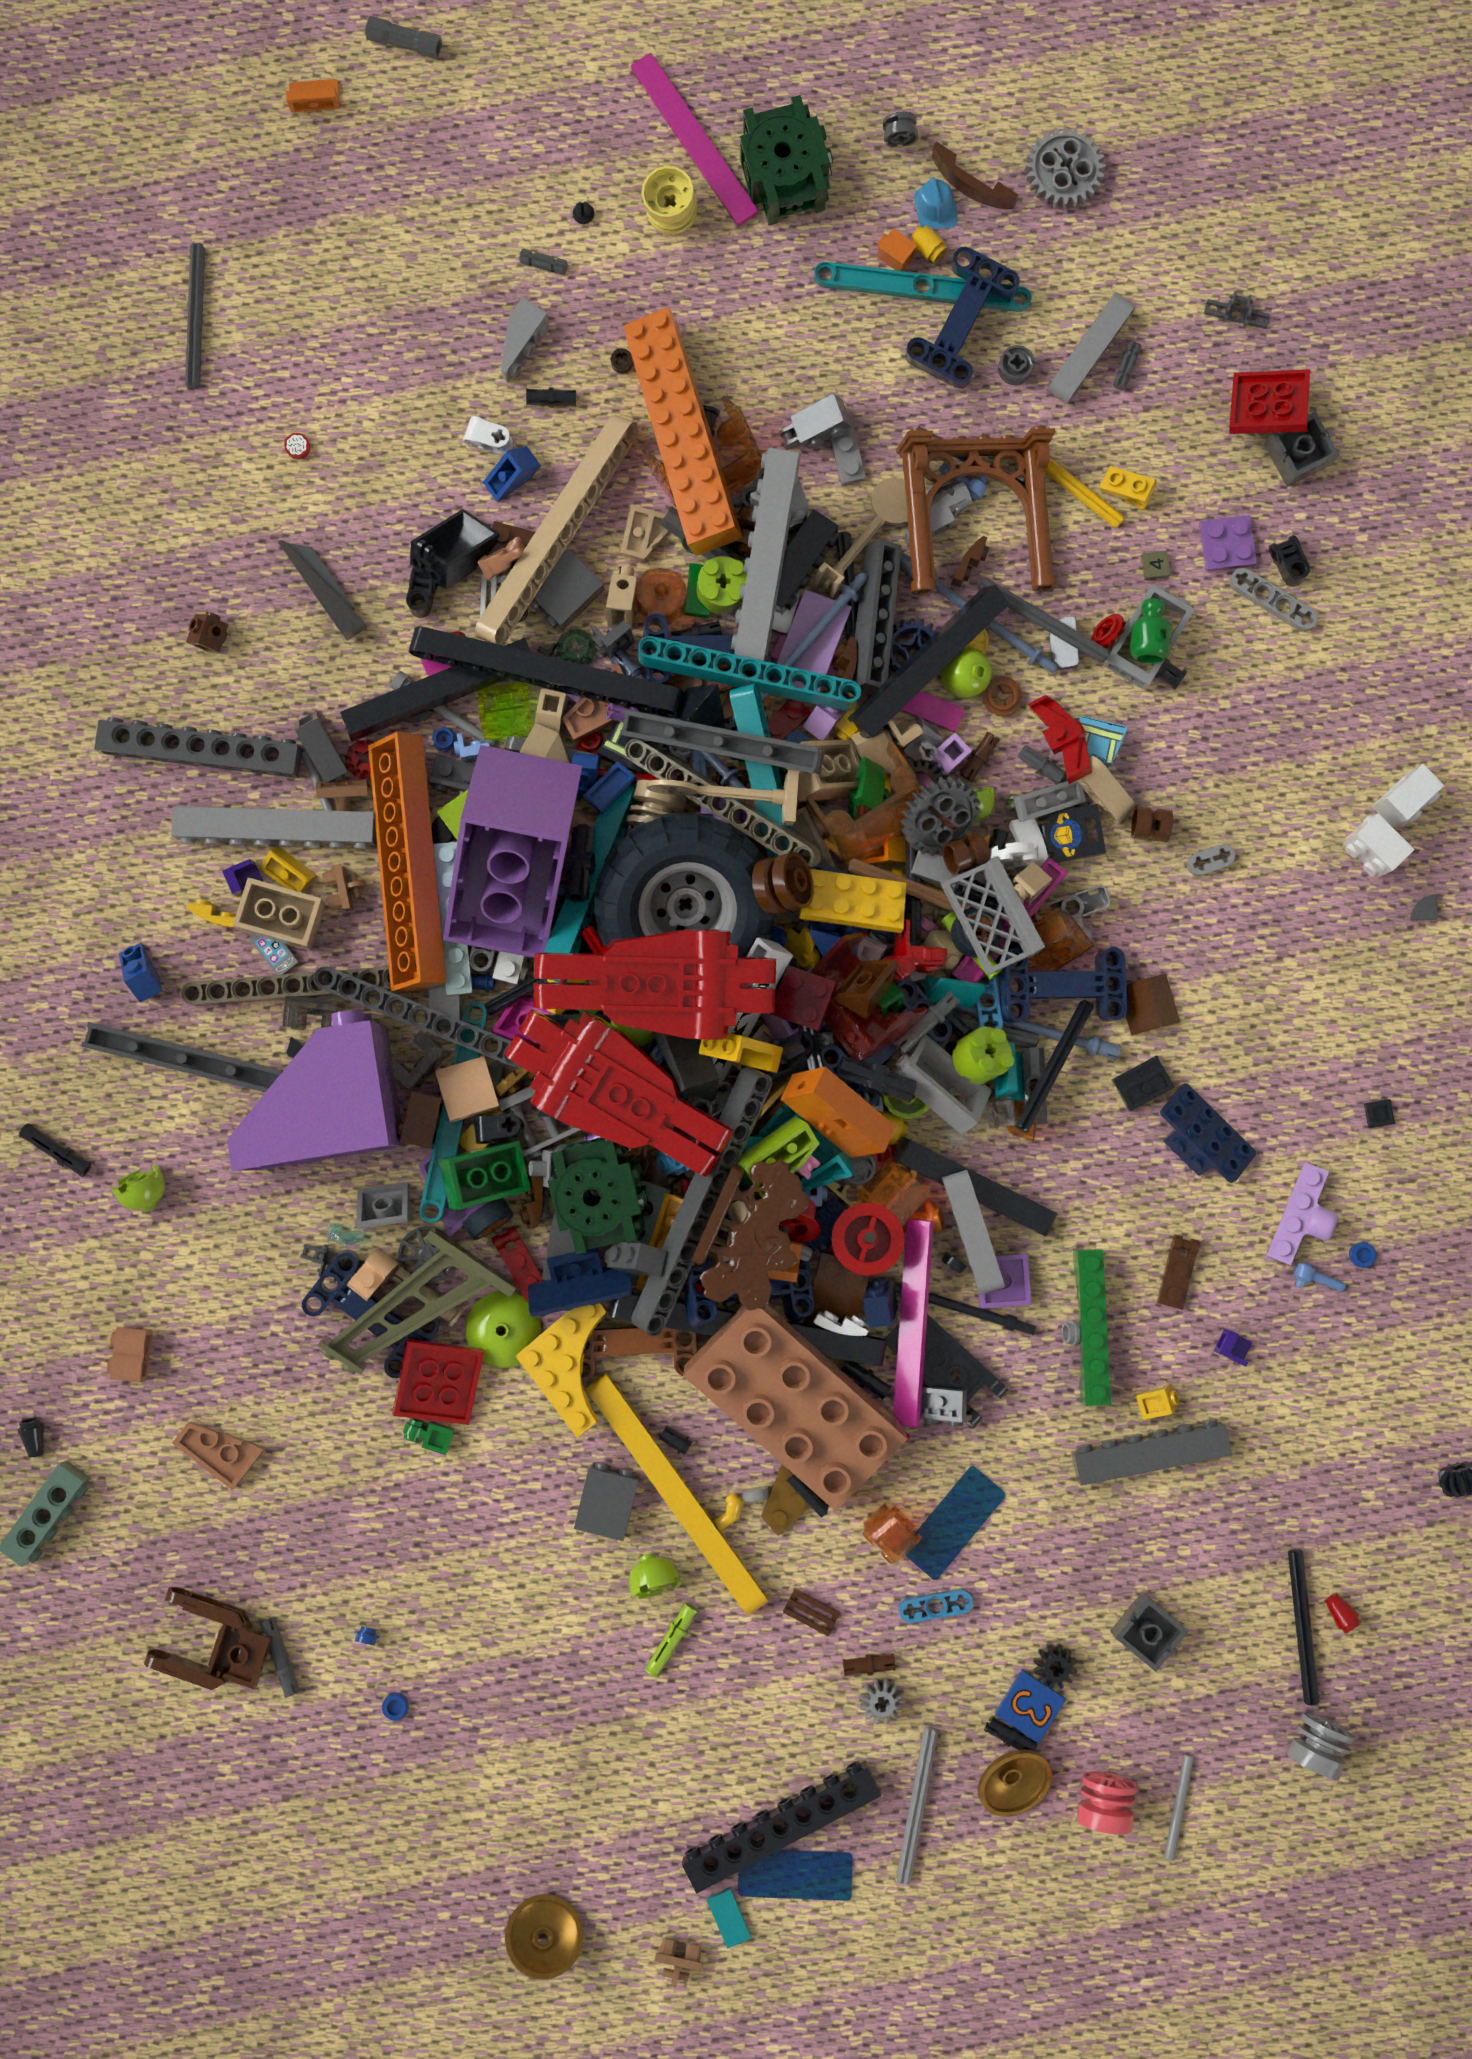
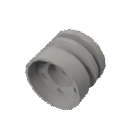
(1321, 1745)

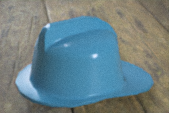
(936, 205)

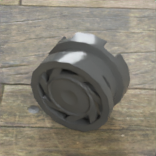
(900, 129)
(1016, 365)
(863, 1168)

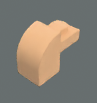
(373, 1274)

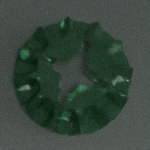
(565, 642)

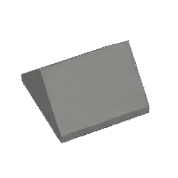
(383, 1205)

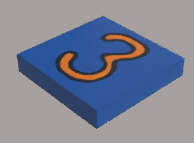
(1030, 1706)

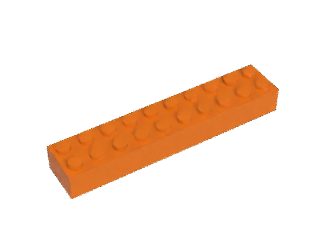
(682, 432)
(407, 863)

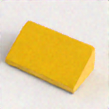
(287, 870)

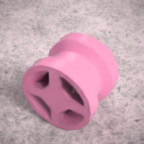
(805, 1170)

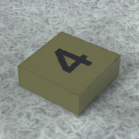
(1155, 565)

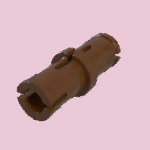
(979, 756)
(869, 1664)

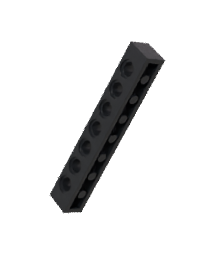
(705, 1875)

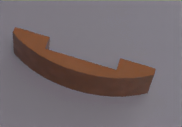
(998, 197)

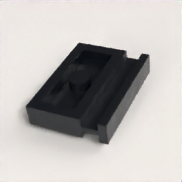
(1143, 1083)

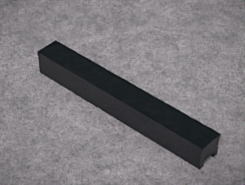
(928, 661)
(417, 698)

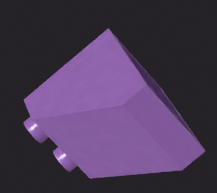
(511, 851)
(326, 1101)

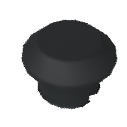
(583, 213)

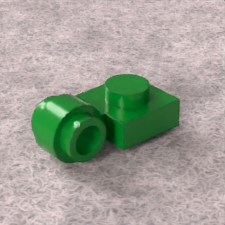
(436, 1437)

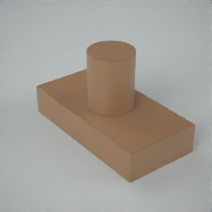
(342, 791)

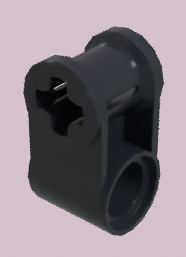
(1290, 556)
(420, 588)
(493, 1128)

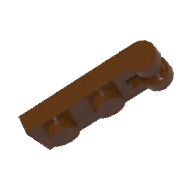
(1178, 1272)

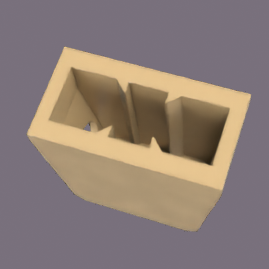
(622, 597)

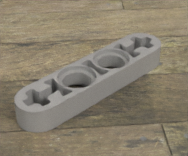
(1275, 596)

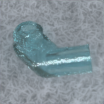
(344, 1238)

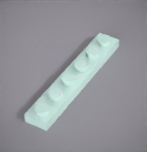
(455, 954)

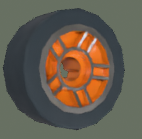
(961, 939)
(488, 1218)

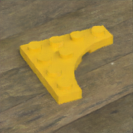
(557, 1363)

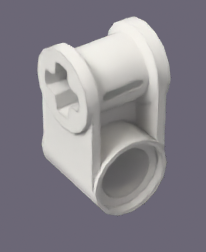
(485, 434)

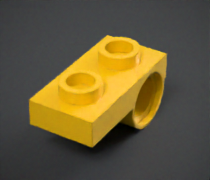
(1128, 486)

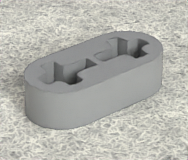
(1212, 865)

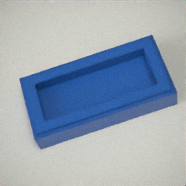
(609, 787)

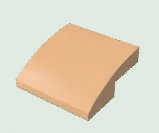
(467, 1089)

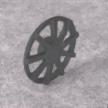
(422, 1254)

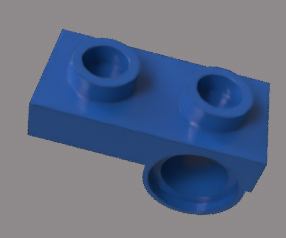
(589, 771)

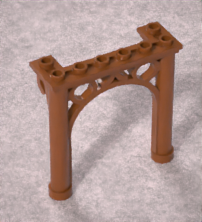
(921, 447)

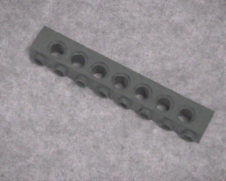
(109, 743)

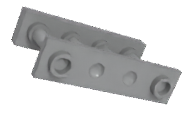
(514, 1105)

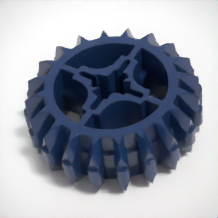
(904, 648)

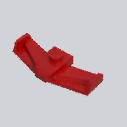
(1064, 735)

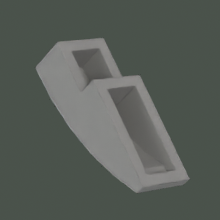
(934, 871)

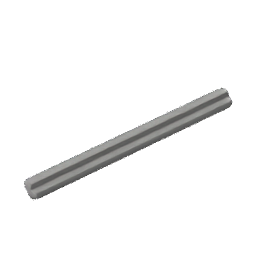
(917, 1805)

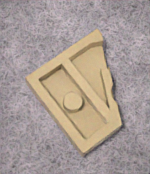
(642, 533)

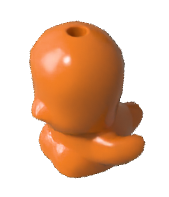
(932, 1214)

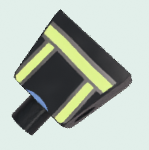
(614, 749)

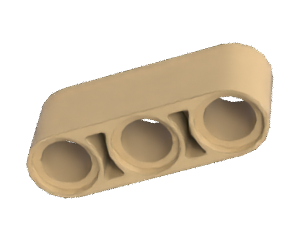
(1107, 792)

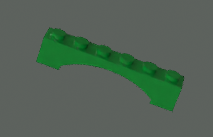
(1093, 1327)

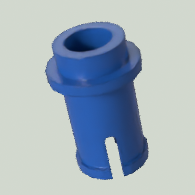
(483, 982)

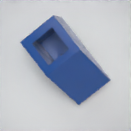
(139, 972)

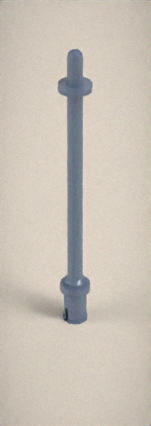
(848, 593)
(1035, 655)
(729, 777)
(1092, 1045)

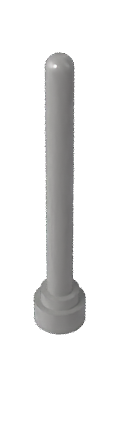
(402, 679)

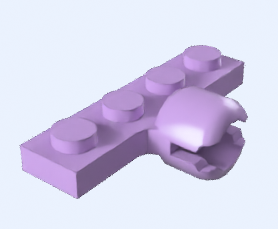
(1303, 1216)

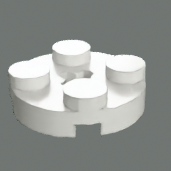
(1016, 854)

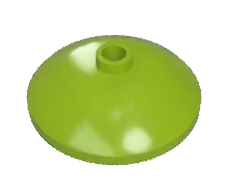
(501, 1310)

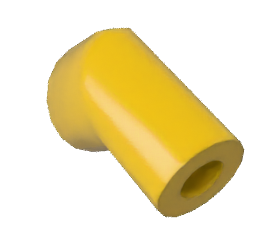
(733, 1511)

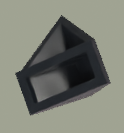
(702, 706)

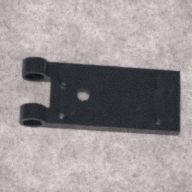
(946, 1355)

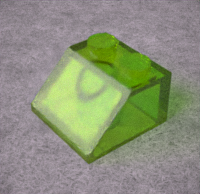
(505, 710)

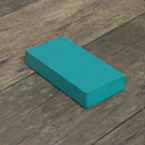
(728, 1917)

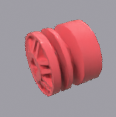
(1107, 1803)

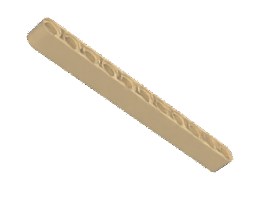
(557, 530)

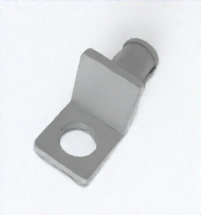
(925, 744)

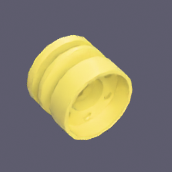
(669, 187)

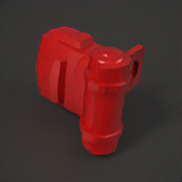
(915, 957)

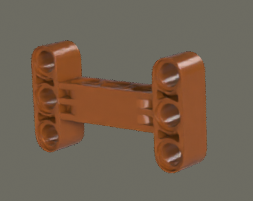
(635, 1341)

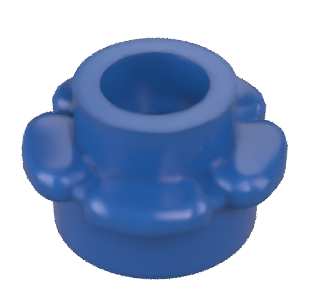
(441, 733)
(366, 1636)

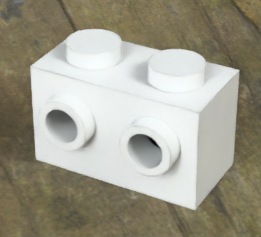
(510, 968)

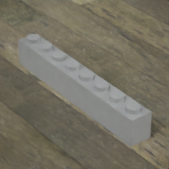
(767, 553)
(274, 826)

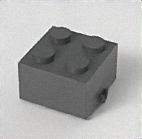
(1302, 453)
(1149, 1631)

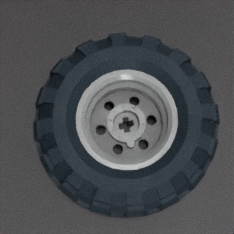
(666, 852)

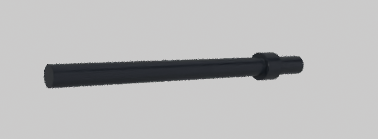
(1008, 1322)

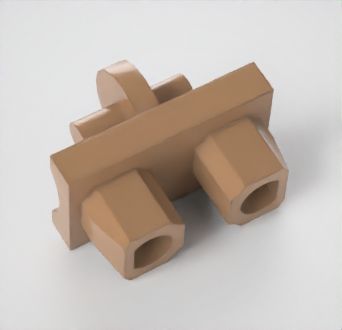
(339, 877)
(690, 1961)

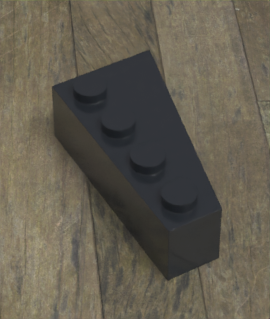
(804, 556)

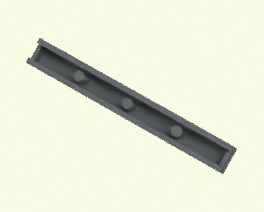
(723, 742)
(180, 1057)

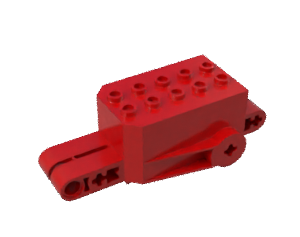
(661, 983)
(613, 1089)

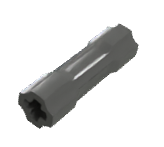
(385, 32)

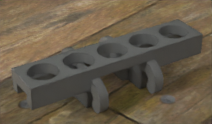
(1229, 309)
(322, 1261)

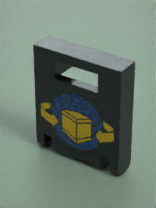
(1067, 833)

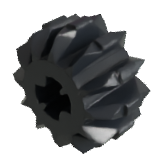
(1456, 1479)
(1061, 1674)

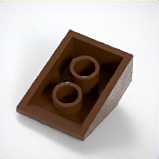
(836, 1289)

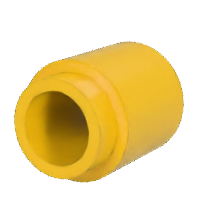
(929, 243)

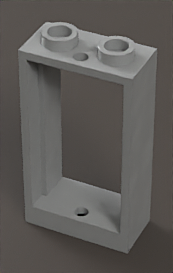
(1127, 669)
(936, 1097)

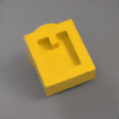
(1157, 1402)

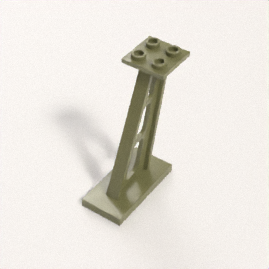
(451, 1254)

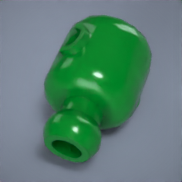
(1151, 634)

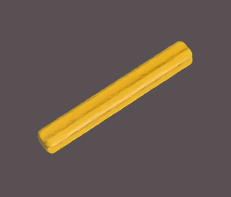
(1083, 493)

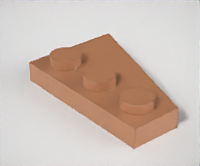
(588, 715)
(218, 1453)

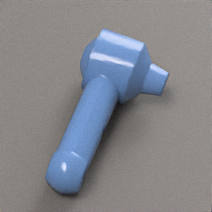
(976, 486)
(1306, 1273)

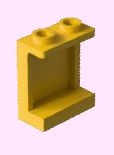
(744, 1052)

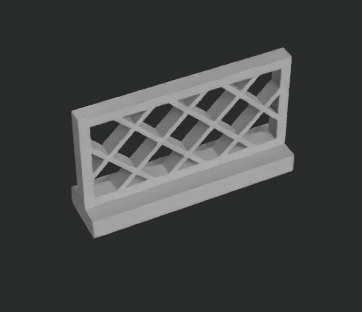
(1012, 910)

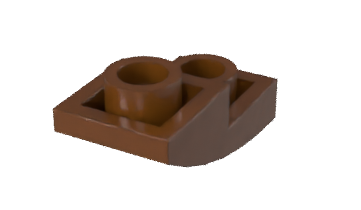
(976, 552)
(846, 659)
(532, 1209)

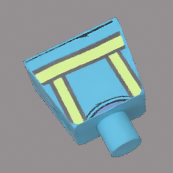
(1102, 738)

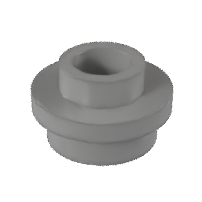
(1071, 1333)

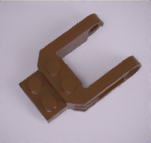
(236, 1653)

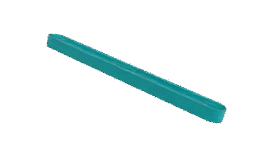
(904, 283)
(448, 1133)

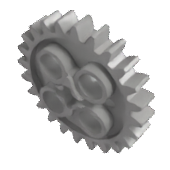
(1084, 159)

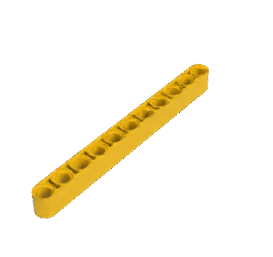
(676, 1494)

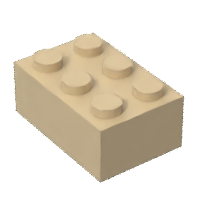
(836, 775)
(279, 914)

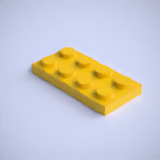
(856, 901)

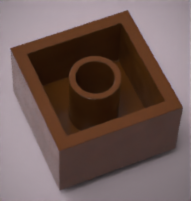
(421, 1120)

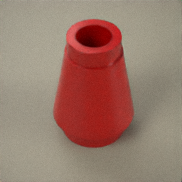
(1342, 1613)

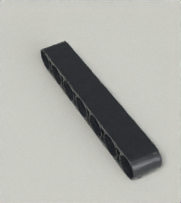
(987, 1191)

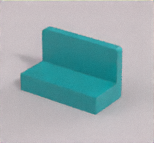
(966, 992)
(1010, 1083)

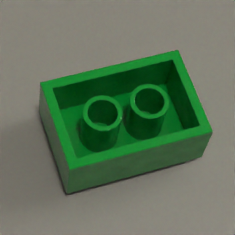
(484, 1175)

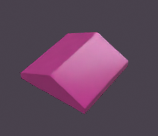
(513, 1017)

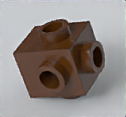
(207, 632)

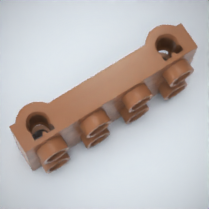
(795, 1403)

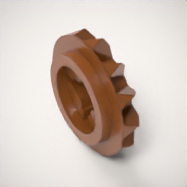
(1007, 686)

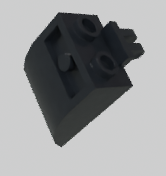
(452, 548)

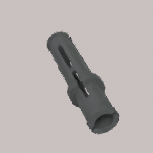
(933, 1016)
(280, 1658)

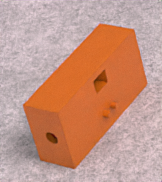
(838, 1112)

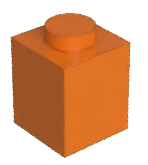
(896, 250)

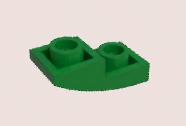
(693, 606)
(871, 784)

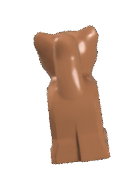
(501, 559)

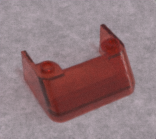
(859, 1035)

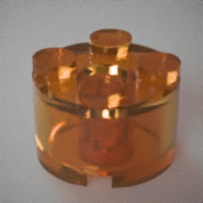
(661, 583)
(891, 1532)

